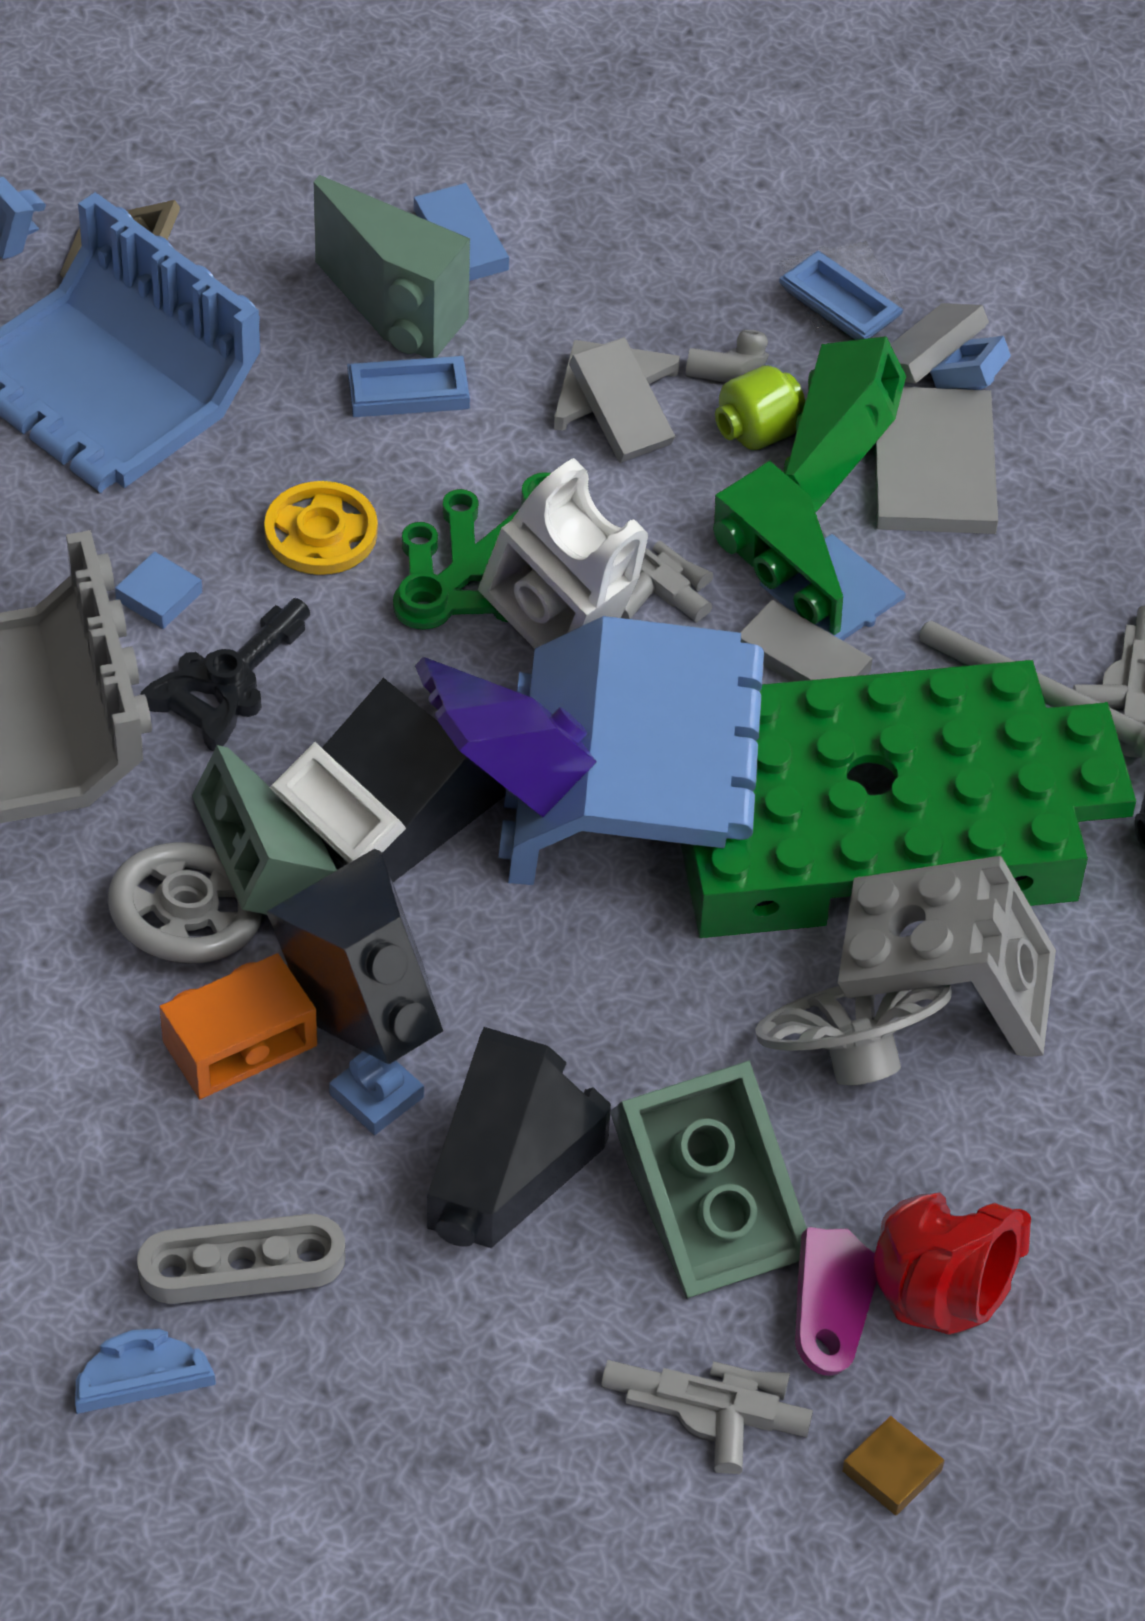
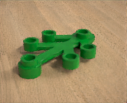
(467, 565)

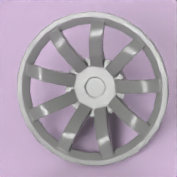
(859, 1048)

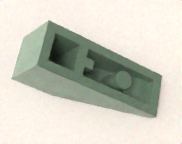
(256, 835)

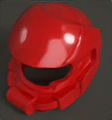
(947, 1267)

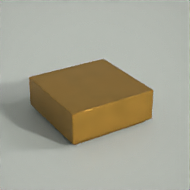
(893, 1465)

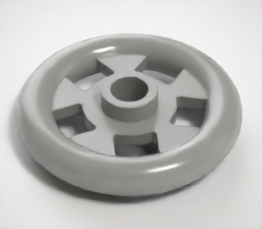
(182, 902)

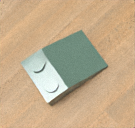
(393, 267)
(712, 1178)

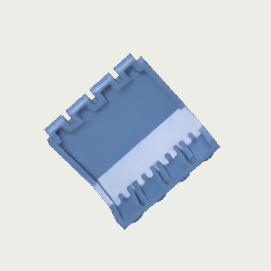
(125, 352)
(670, 733)

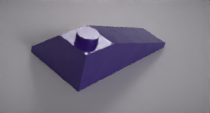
(509, 734)

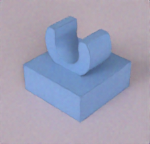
(16, 217)
(375, 1091)

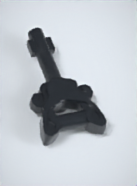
(226, 676)

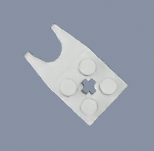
(562, 560)

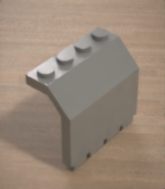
(68, 694)

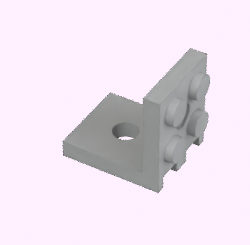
(971, 931)

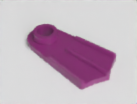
(832, 1297)

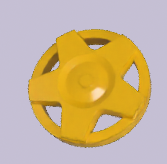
(321, 528)

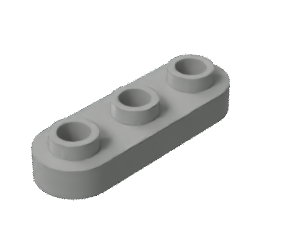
(268, 1243)

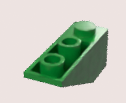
(846, 411)
(779, 535)

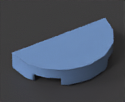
(140, 1368)

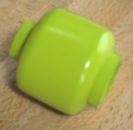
(759, 407)

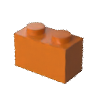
(238, 1025)

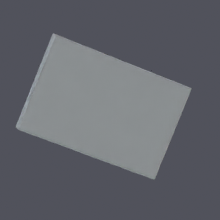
(938, 463)

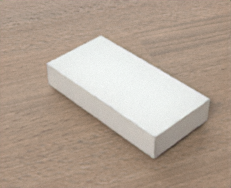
(336, 805)

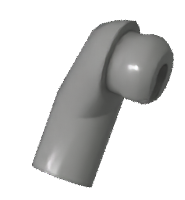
(725, 366)

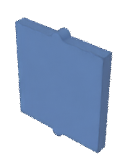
(863, 587)

